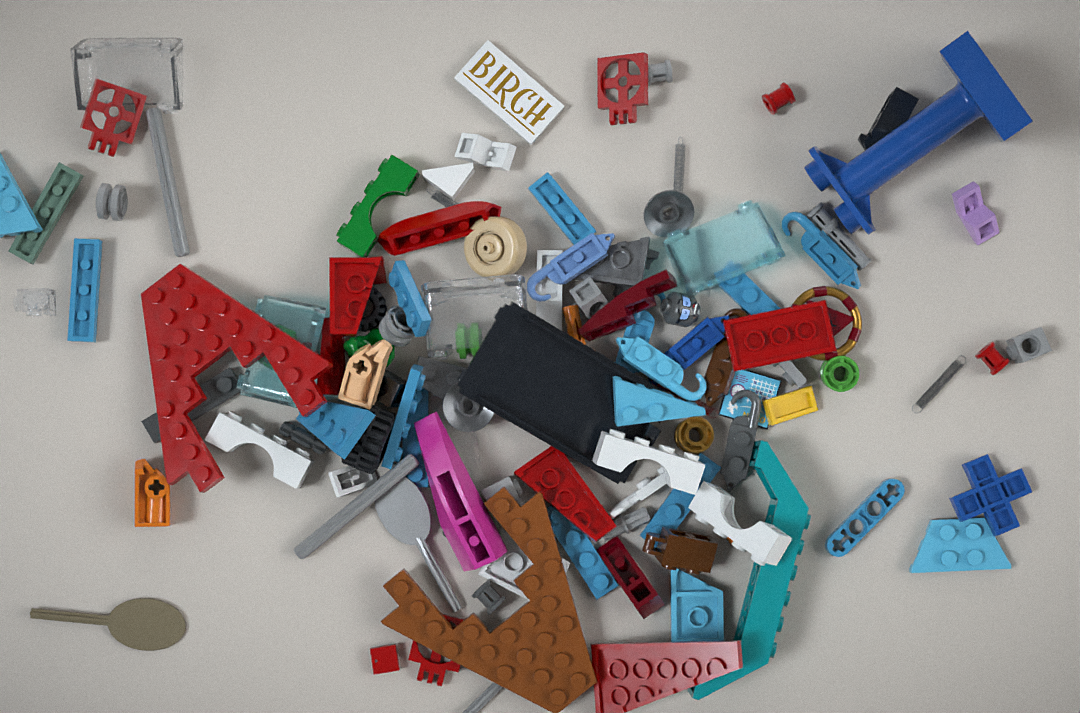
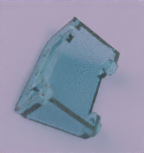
(722, 249)
(297, 319)

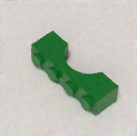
(394, 179)

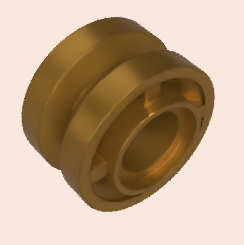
(705, 432)

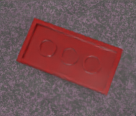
(779, 335)

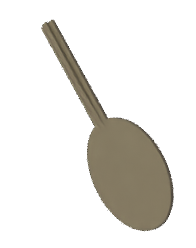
(135, 623)

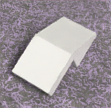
(485, 152)

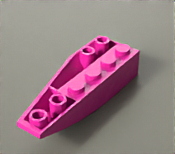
(457, 499)

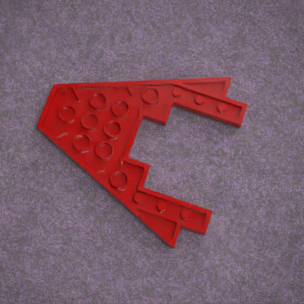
(188, 331)

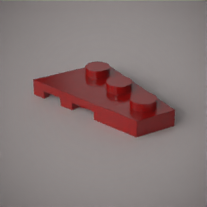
(349, 291)
(333, 351)

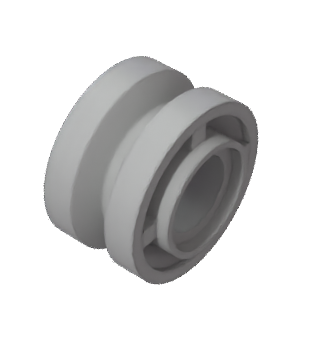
(111, 202)
(395, 328)

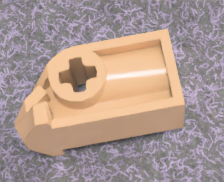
(363, 383)

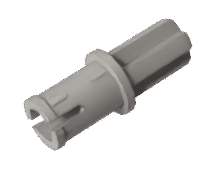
(628, 522)

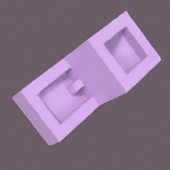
(976, 217)

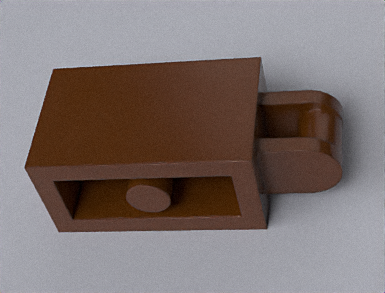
(682, 550)

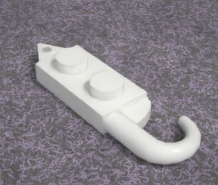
(645, 488)

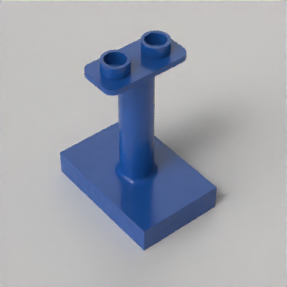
(977, 95)

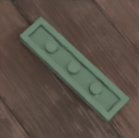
(48, 211)

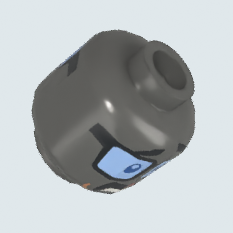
(680, 309)

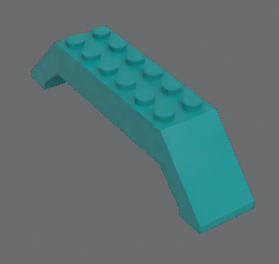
(767, 584)

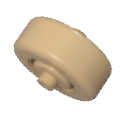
(495, 247)

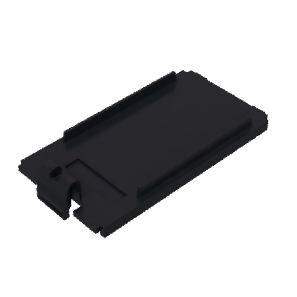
(550, 386)

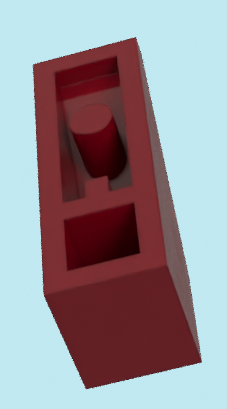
(630, 577)

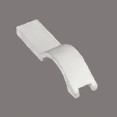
(552, 308)

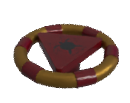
(838, 319)

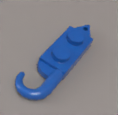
(696, 342)

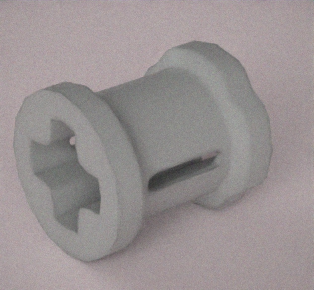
(660, 72)

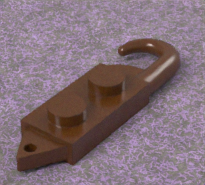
(720, 370)

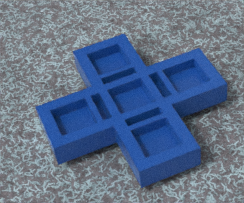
(990, 495)

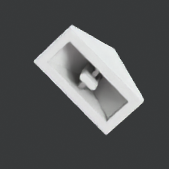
(449, 179)
(350, 480)

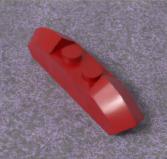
(435, 227)

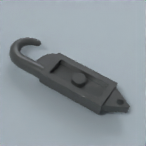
(740, 441)

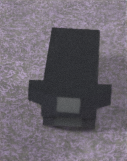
(892, 114)

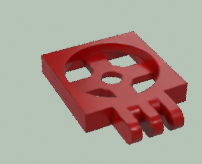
(624, 106)
(106, 135)
(434, 665)

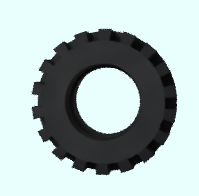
(372, 444)

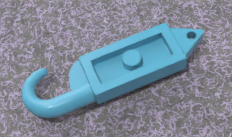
(658, 367)

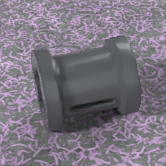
(490, 605)

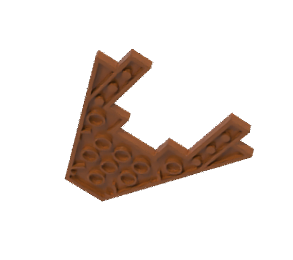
(534, 650)

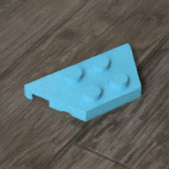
(14, 209)
(959, 547)
(695, 609)

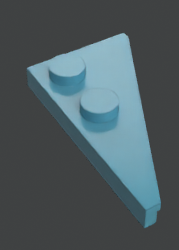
(642, 405)

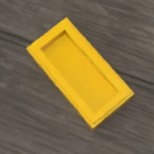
(790, 405)

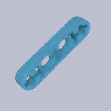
(866, 519)

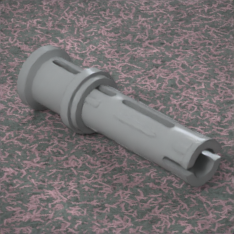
(829, 225)

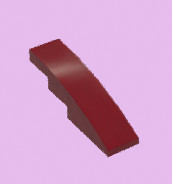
(620, 310)

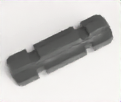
(302, 437)

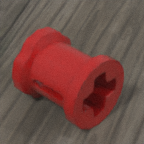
(778, 98)
(992, 358)

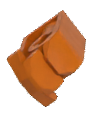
(150, 509)

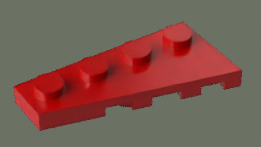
(566, 492)

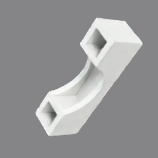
(617, 452)
(289, 464)
(761, 540)

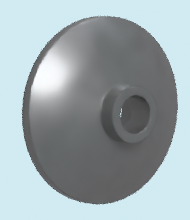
(678, 217)
(462, 419)

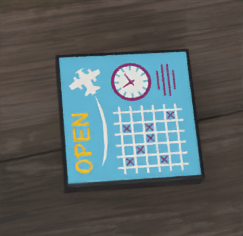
(761, 384)

